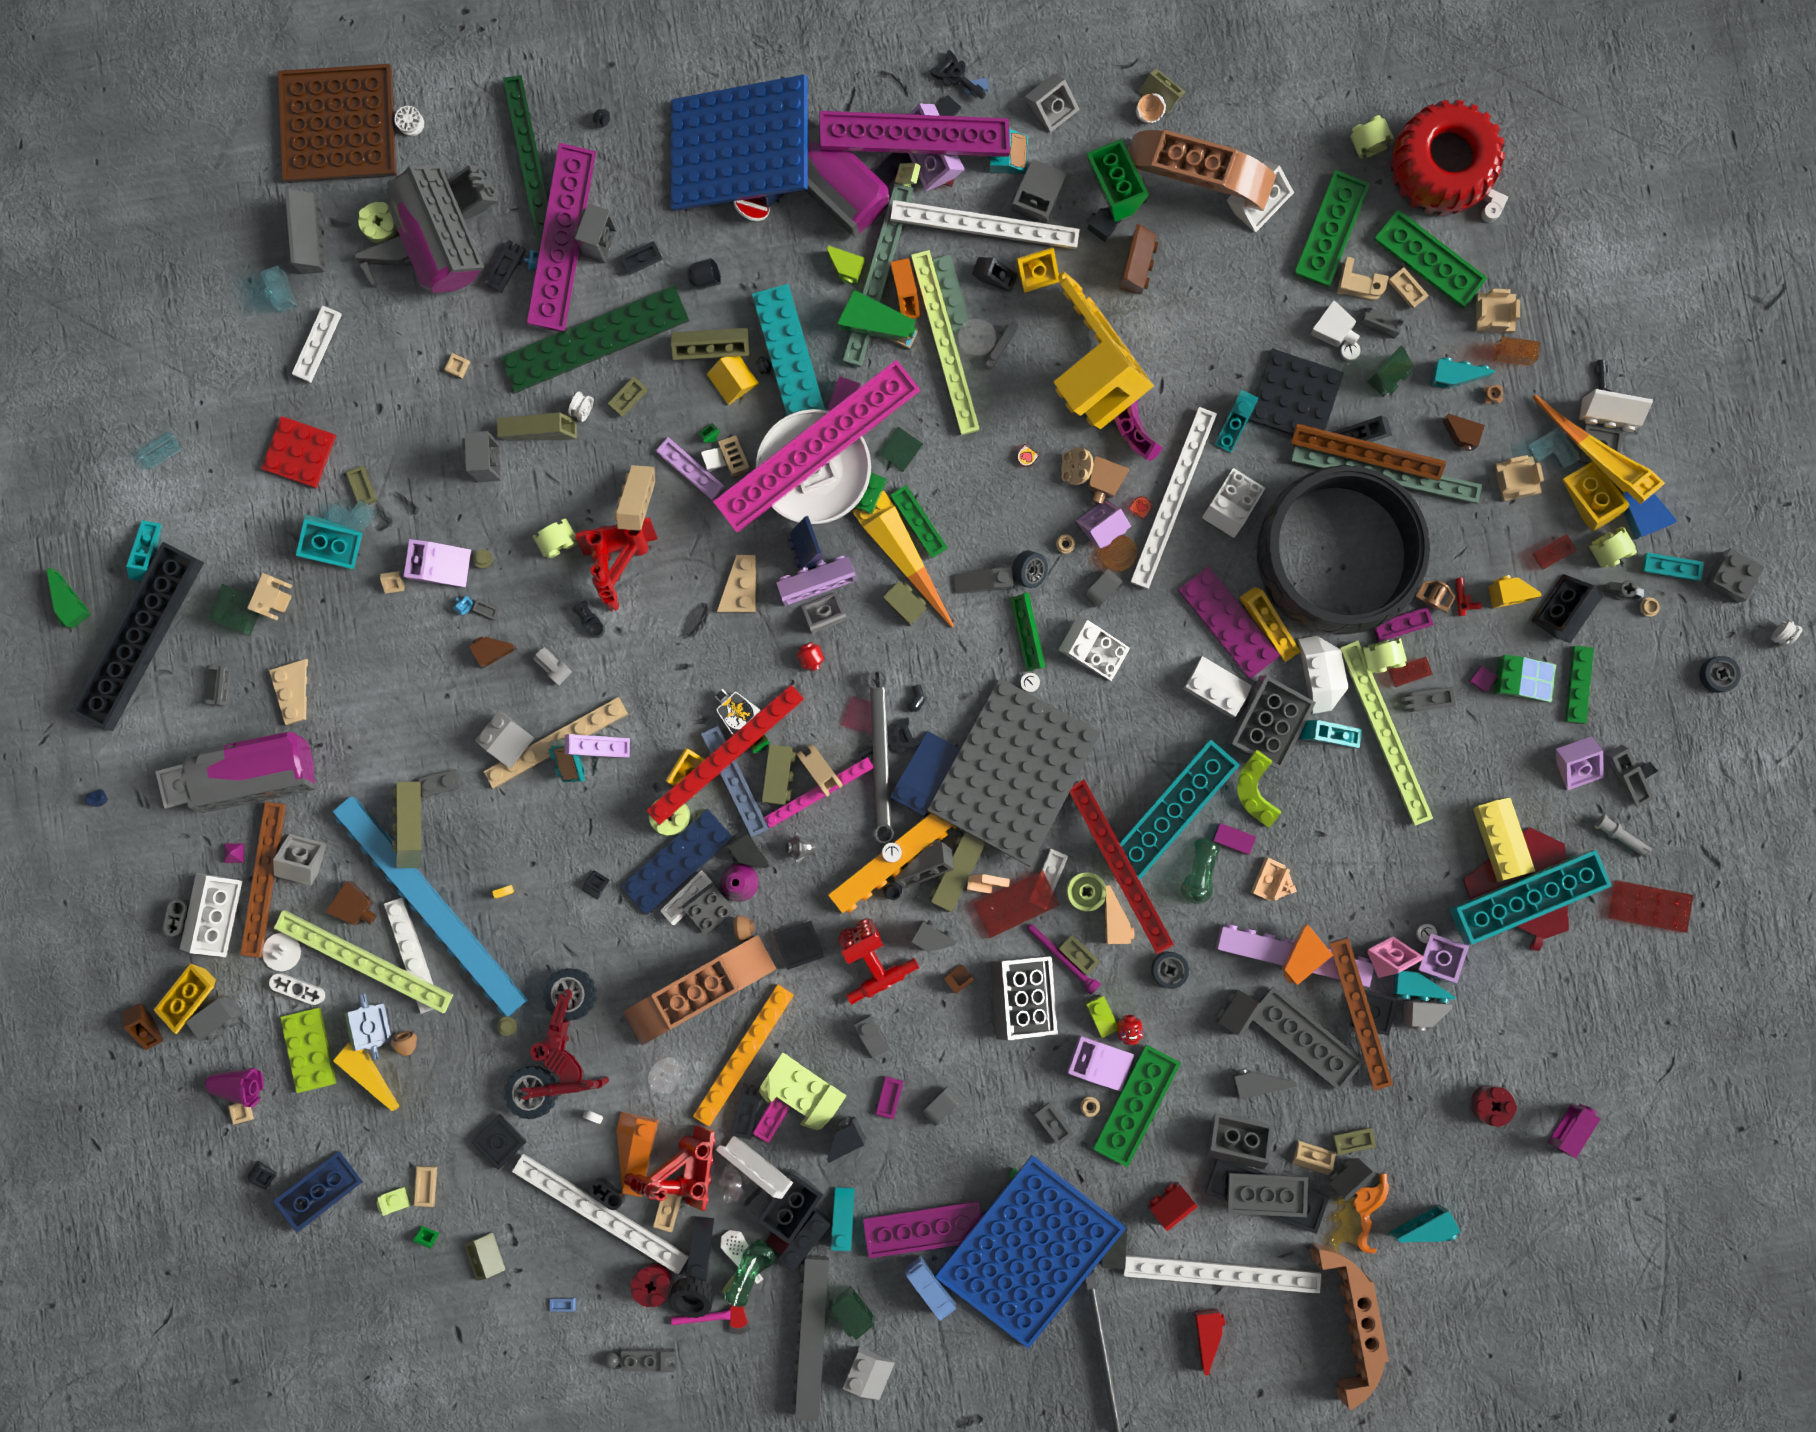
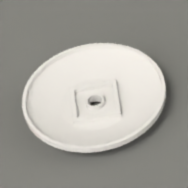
(833, 488)

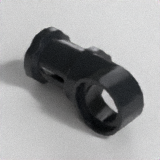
(588, 620)

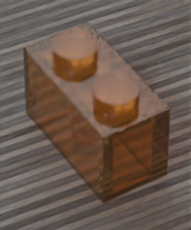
(1517, 351)

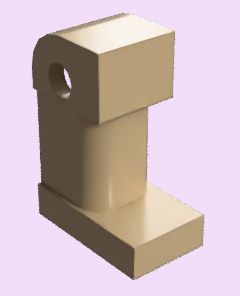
(1360, 285)

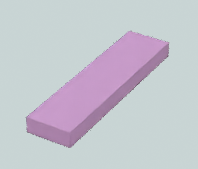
(690, 468)
(597, 746)

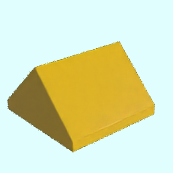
(1037, 270)
(732, 378)
(686, 763)

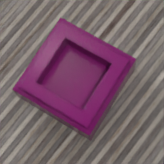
(1483, 679)

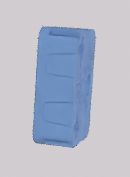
(930, 1288)

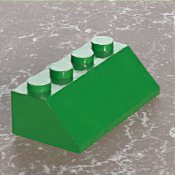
(1117, 179)

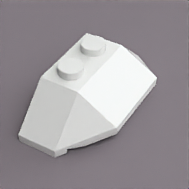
(1323, 672)

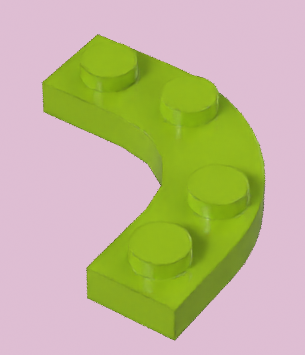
(1248, 789)

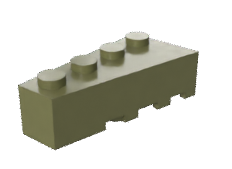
(407, 824)

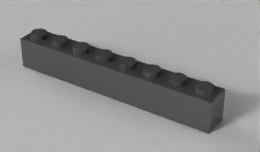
(811, 1338)

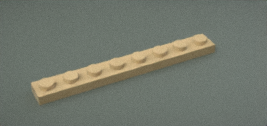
(539, 751)

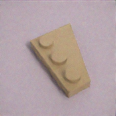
(741, 587)
(290, 689)

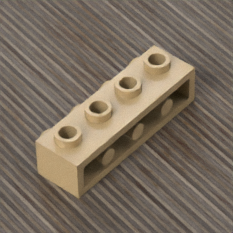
(635, 498)

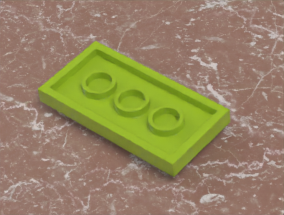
(308, 1050)

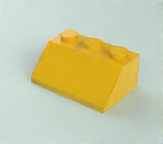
(185, 997)

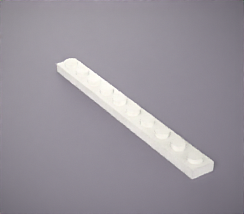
(984, 224)
(1173, 498)
(599, 1214)
(1222, 1274)

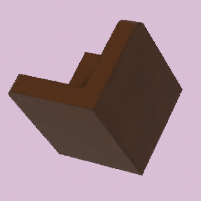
(958, 978)

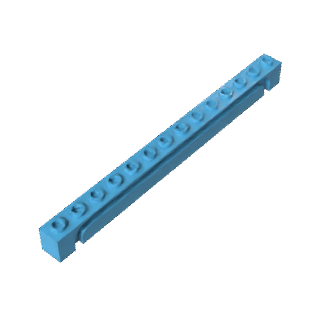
(431, 907)

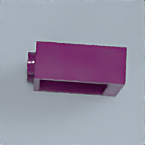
(1574, 1130)

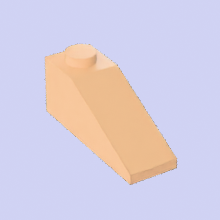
(1116, 923)

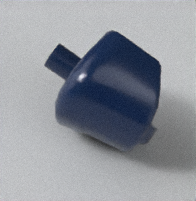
(96, 798)

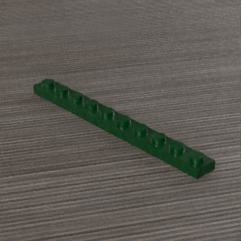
(527, 152)

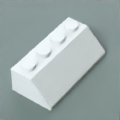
(210, 915)

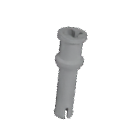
(1615, 830)

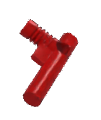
(1464, 599)

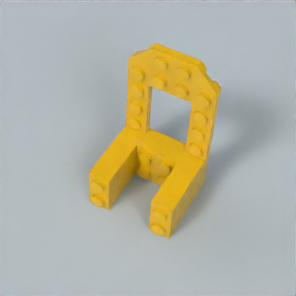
(1106, 377)

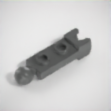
(642, 1360)

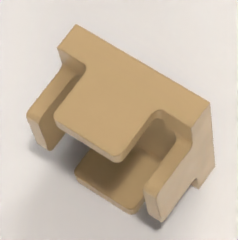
(1497, 311)
(1519, 478)
(269, 596)

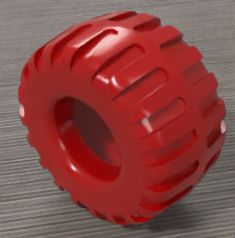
(1425, 181)

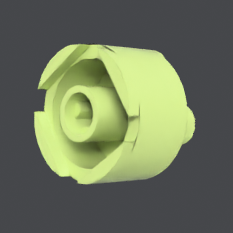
(1371, 137)
(371, 217)
(555, 538)
(1612, 547)
(1385, 654)
(676, 825)
(1097, 891)

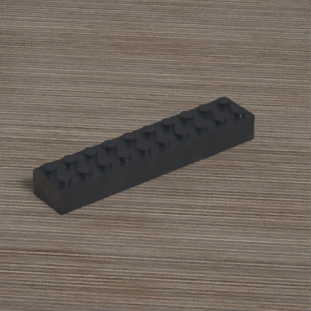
(137, 637)

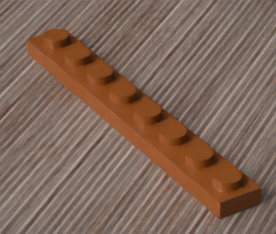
(1368, 452)
(263, 880)
(1360, 1013)

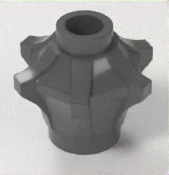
(800, 847)

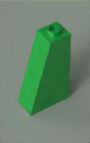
(875, 319)

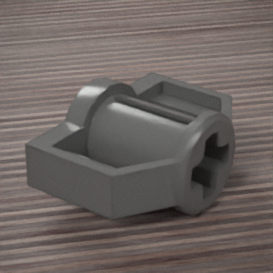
(1624, 590)

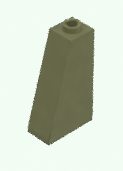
(537, 427)

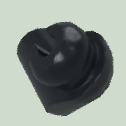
(918, 700)

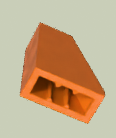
(905, 288)
(1304, 956)

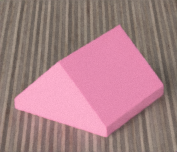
(1392, 957)

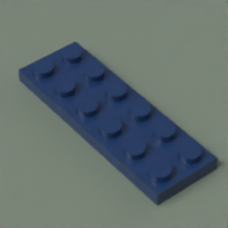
(677, 861)

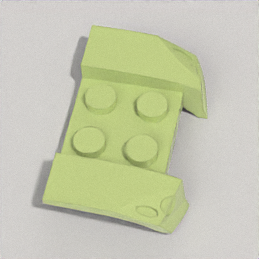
(802, 1092)

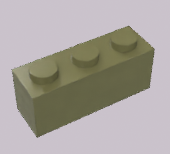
(778, 774)

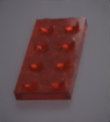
(1016, 904)
(1650, 906)

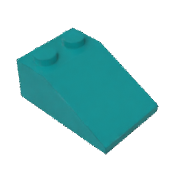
(328, 542)
(1431, 1226)

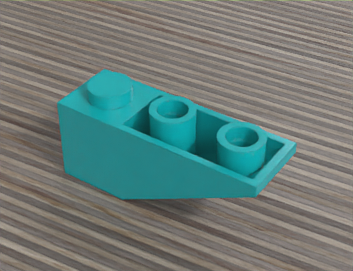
(1453, 374)
(1236, 420)
(1413, 983)

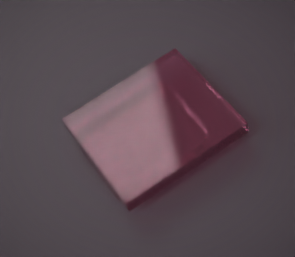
(859, 715)

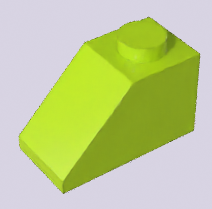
(846, 264)
(1102, 1016)

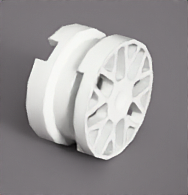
(409, 121)
(580, 406)
(1786, 633)

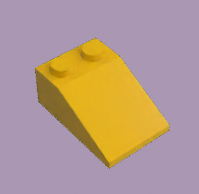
(1595, 496)

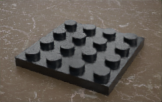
(1295, 393)

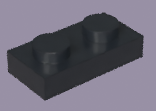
(641, 258)

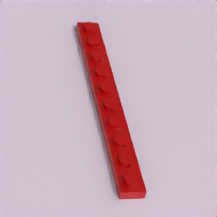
(725, 755)
(1121, 867)

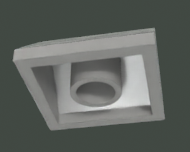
(824, 612)

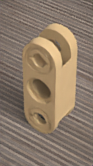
(819, 769)

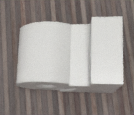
(1496, 203)

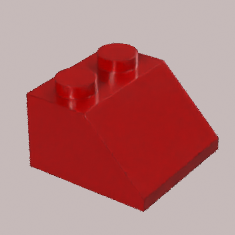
(1172, 1205)

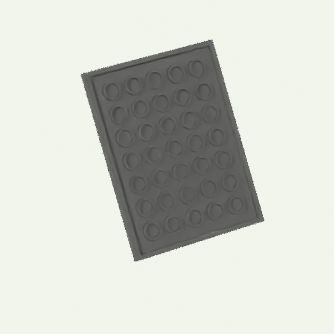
(1014, 772)

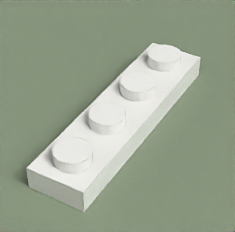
(316, 344)

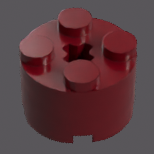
(1504, 1105)
(662, 1285)

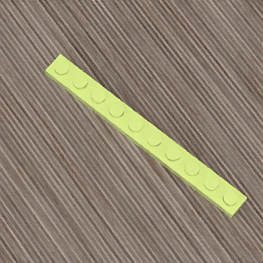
(945, 342)
(1386, 733)
(363, 961)

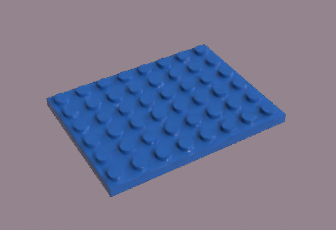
(739, 143)
(1030, 1251)

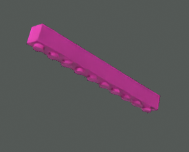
(817, 794)

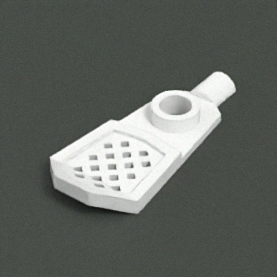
(735, 1258)

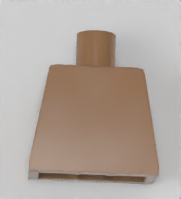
(1105, 479)

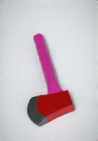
(737, 1316)

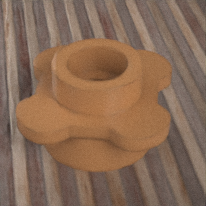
(1497, 390)

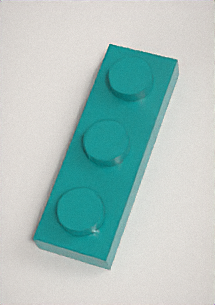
(1673, 567)

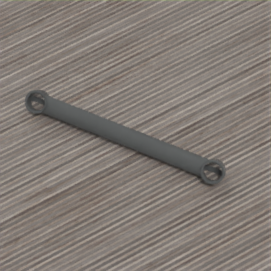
(880, 756)
(1091, 1288)

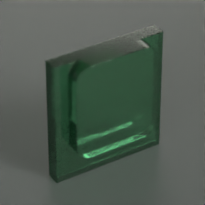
(901, 449)

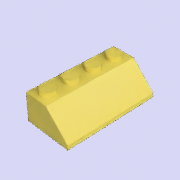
(1503, 839)

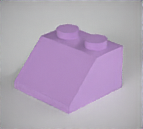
(1103, 523)
(1580, 762)
(1443, 958)

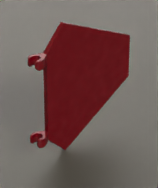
(1544, 853)

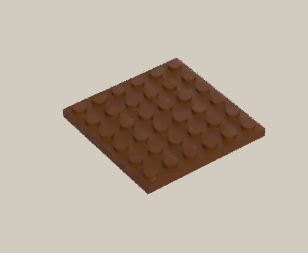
(337, 123)

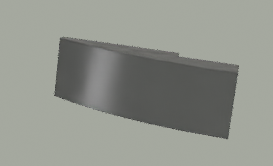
(1629, 775)

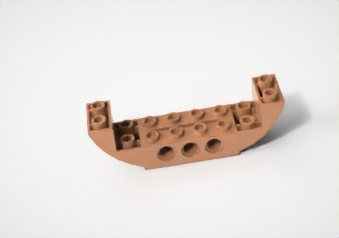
(1203, 165)
(699, 990)
(1371, 1352)

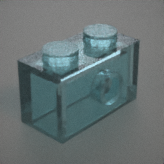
(278, 289)

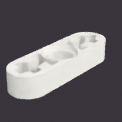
(282, 989)

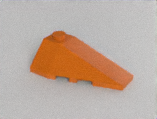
(635, 1145)

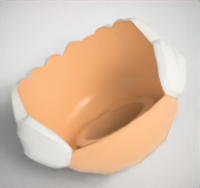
(1150, 108)

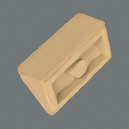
(1314, 1158)

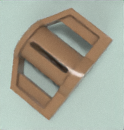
(1435, 603)

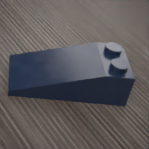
(806, 545)
(925, 773)
(317, 1192)

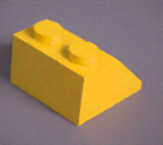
(1511, 591)

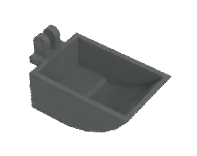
(472, 191)

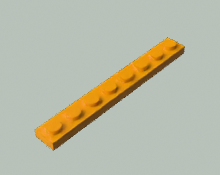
(743, 1055)

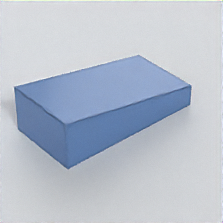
(982, 82)
(562, 1304)

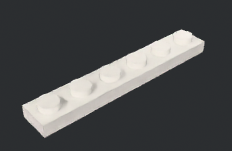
(408, 943)

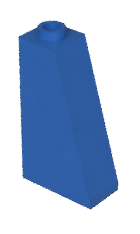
(1648, 516)

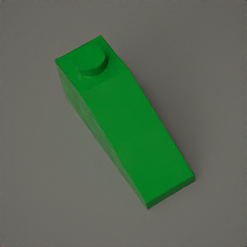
(65, 601)

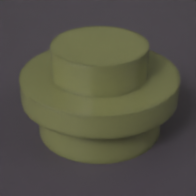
(482, 559)
(507, 1026)

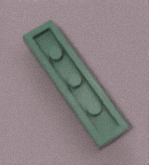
(951, 292)

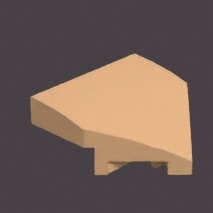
(1273, 881)
(984, 883)

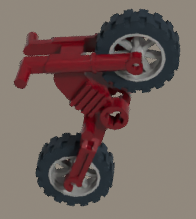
(553, 1050)

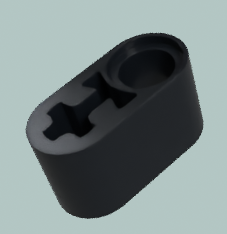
(605, 1187)

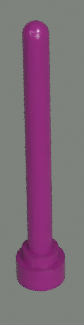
(1089, 983)

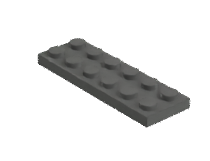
(1307, 1039)

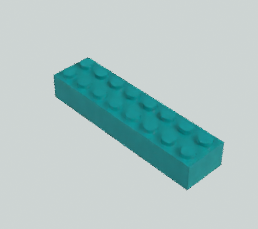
(787, 349)
(1177, 806)
(1530, 897)

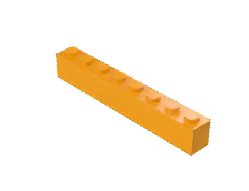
(879, 869)

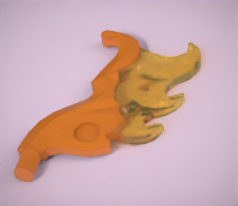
(1356, 1215)

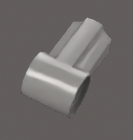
(555, 669)

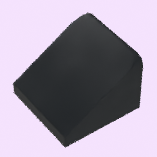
(595, 884)
(261, 1175)

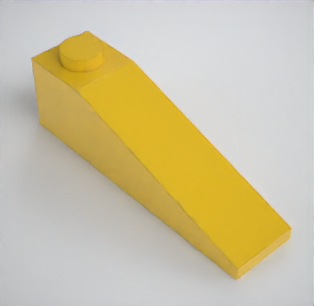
(1269, 623)
(363, 1070)

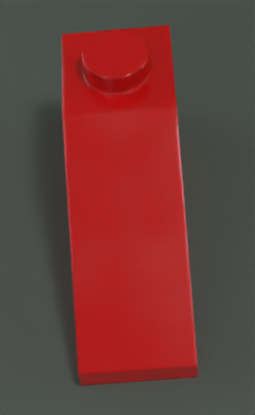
(1209, 1334)

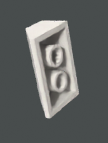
(1278, 196)
(1614, 410)
(1217, 687)

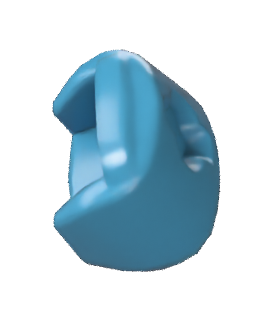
(532, 260)
(463, 605)

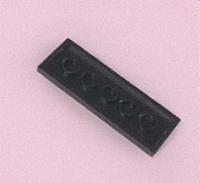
(1316, 1201)

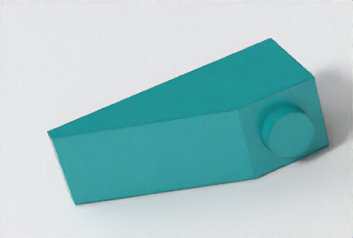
(143, 550)
(1331, 733)
(843, 1219)

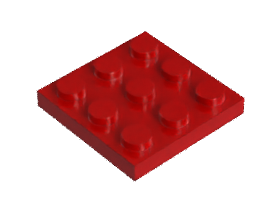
(298, 452)

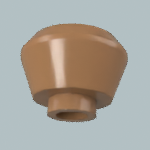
(743, 927)
(404, 1042)

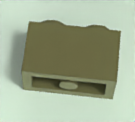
(905, 603)

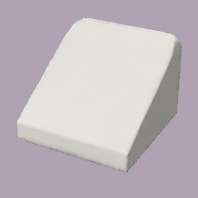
(713, 459)

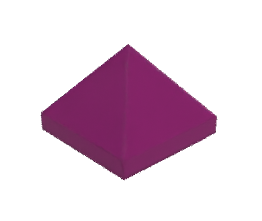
(234, 853)

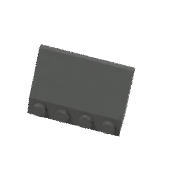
(1270, 721)
(1023, 998)

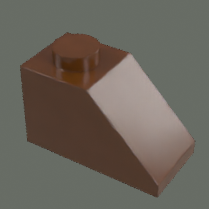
(1463, 431)
(490, 650)
(141, 1026)

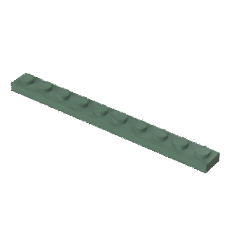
(878, 272)
(1446, 487)

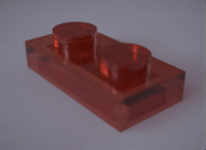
(1554, 552)
(1410, 672)

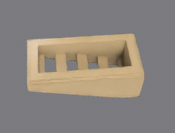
(737, 470)

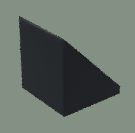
(1648, 769)

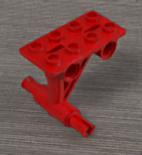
(607, 540)
(861, 943)
(696, 1157)

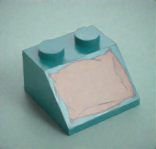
(1017, 160)
(568, 766)

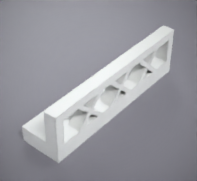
(755, 1167)

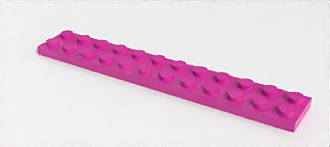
(817, 446)

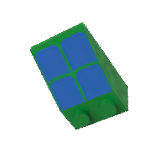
(1524, 678)

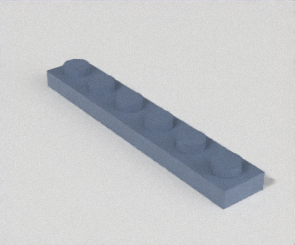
(737, 786)

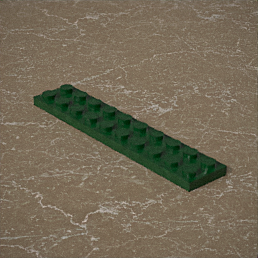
(594, 339)

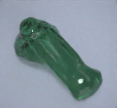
(1198, 884)
(754, 1260)

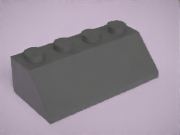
(305, 231)

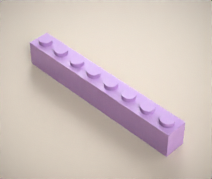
(1276, 951)

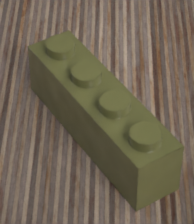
(710, 343)
(953, 882)

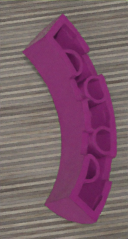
(1135, 434)

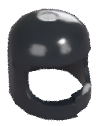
(701, 274)

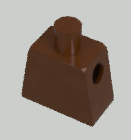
(352, 905)

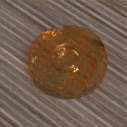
(1118, 554)

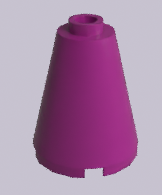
(747, 882)
(237, 1086)

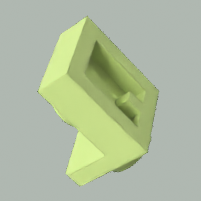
(907, 174)
(393, 1201)

